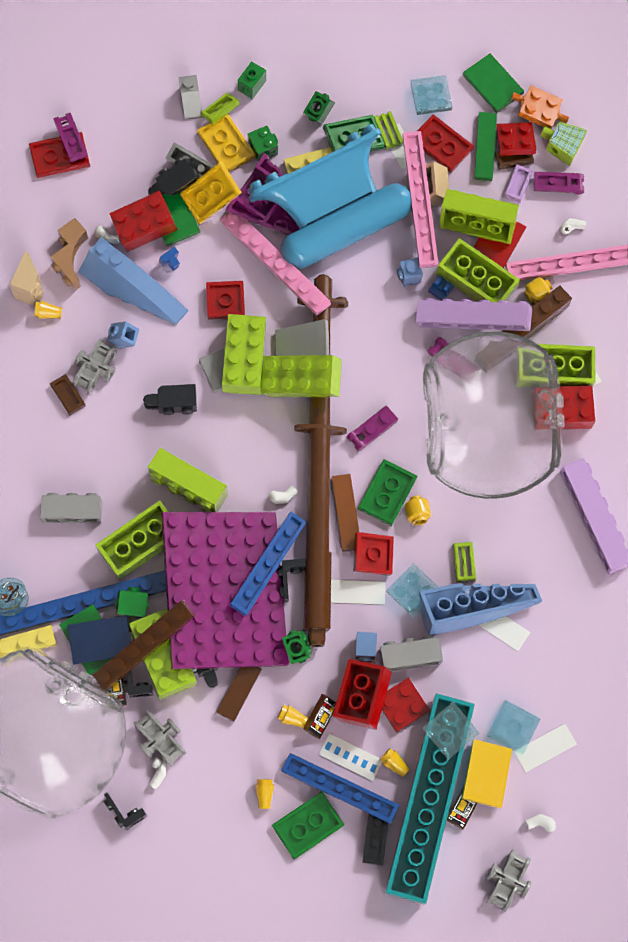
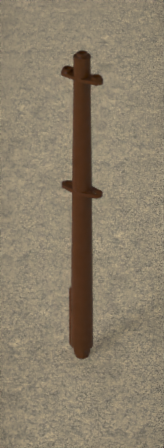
(317, 555)

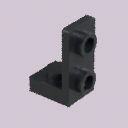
(293, 566)
(140, 690)
(133, 818)

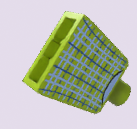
(564, 141)

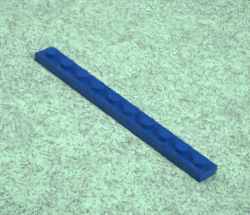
(73, 604)

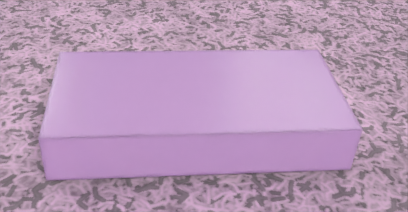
(518, 183)

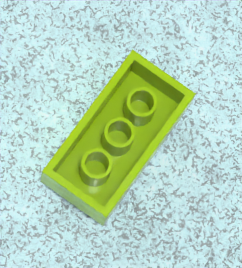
(478, 216)
(476, 274)
(244, 354)
(574, 364)
(301, 376)
(187, 481)
(134, 542)
(158, 664)

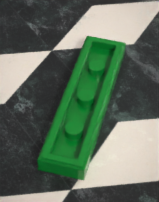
(485, 146)

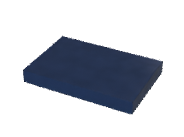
(98, 639)

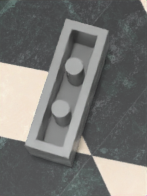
(199, 163)
(71, 508)
(411, 653)

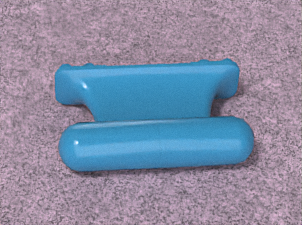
(334, 200)

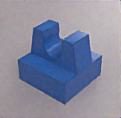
(170, 258)
(441, 288)

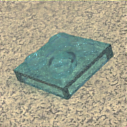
(431, 95)
(407, 588)
(513, 727)
(450, 730)

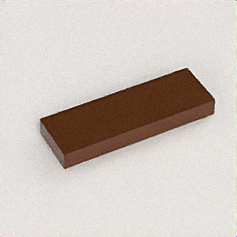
(238, 692)

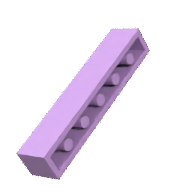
(474, 315)
(595, 515)

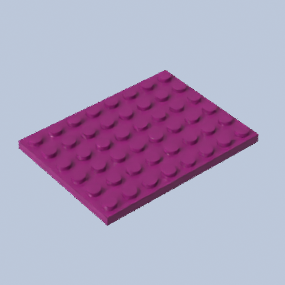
(205, 566)

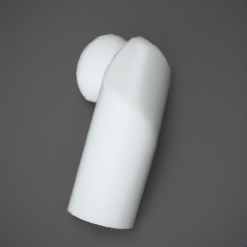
(570, 224)
(100, 232)
(282, 497)
(160, 774)
(542, 820)

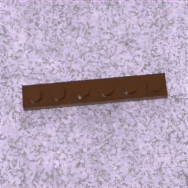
(144, 645)

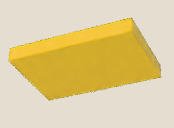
(226, 143)
(210, 193)
(487, 774)

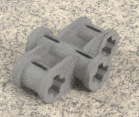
(94, 366)
(160, 737)
(506, 885)

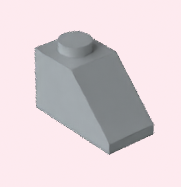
(190, 97)

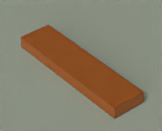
(345, 510)

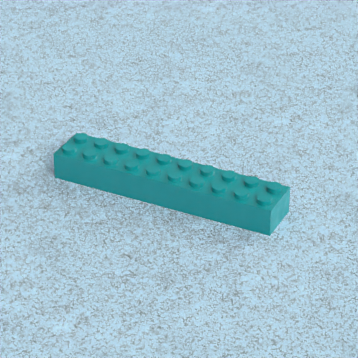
(425, 814)

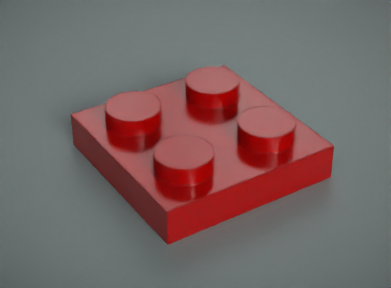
(516, 138)
(225, 299)
(373, 553)
(403, 705)

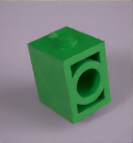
(251, 80)
(314, 112)
(263, 142)
(131, 602)
(297, 655)

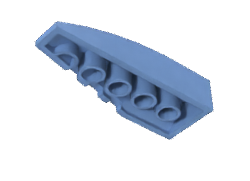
(127, 281)
(462, 606)

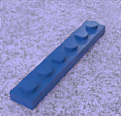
(267, 564)
(340, 788)

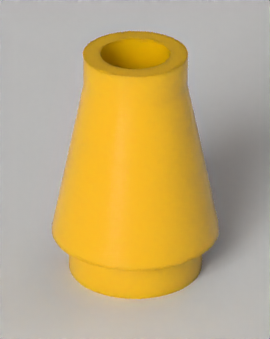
(46, 310)
(291, 716)
(394, 762)
(264, 792)

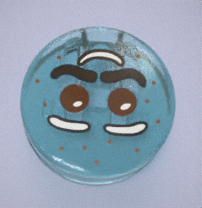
(12, 596)

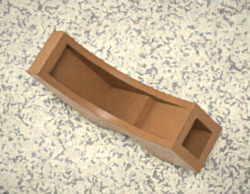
(71, 238)

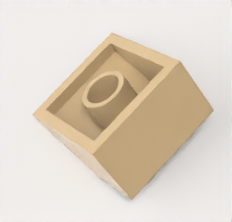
(437, 182)
(26, 282)

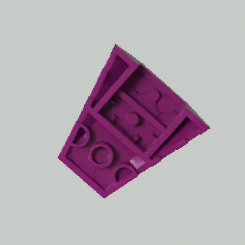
(262, 211)

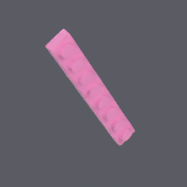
(420, 199)
(273, 260)
(569, 263)

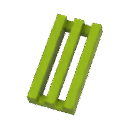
(219, 109)
(384, 117)
(465, 577)

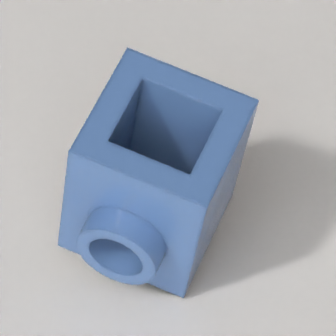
(409, 272)
(122, 334)
(365, 646)

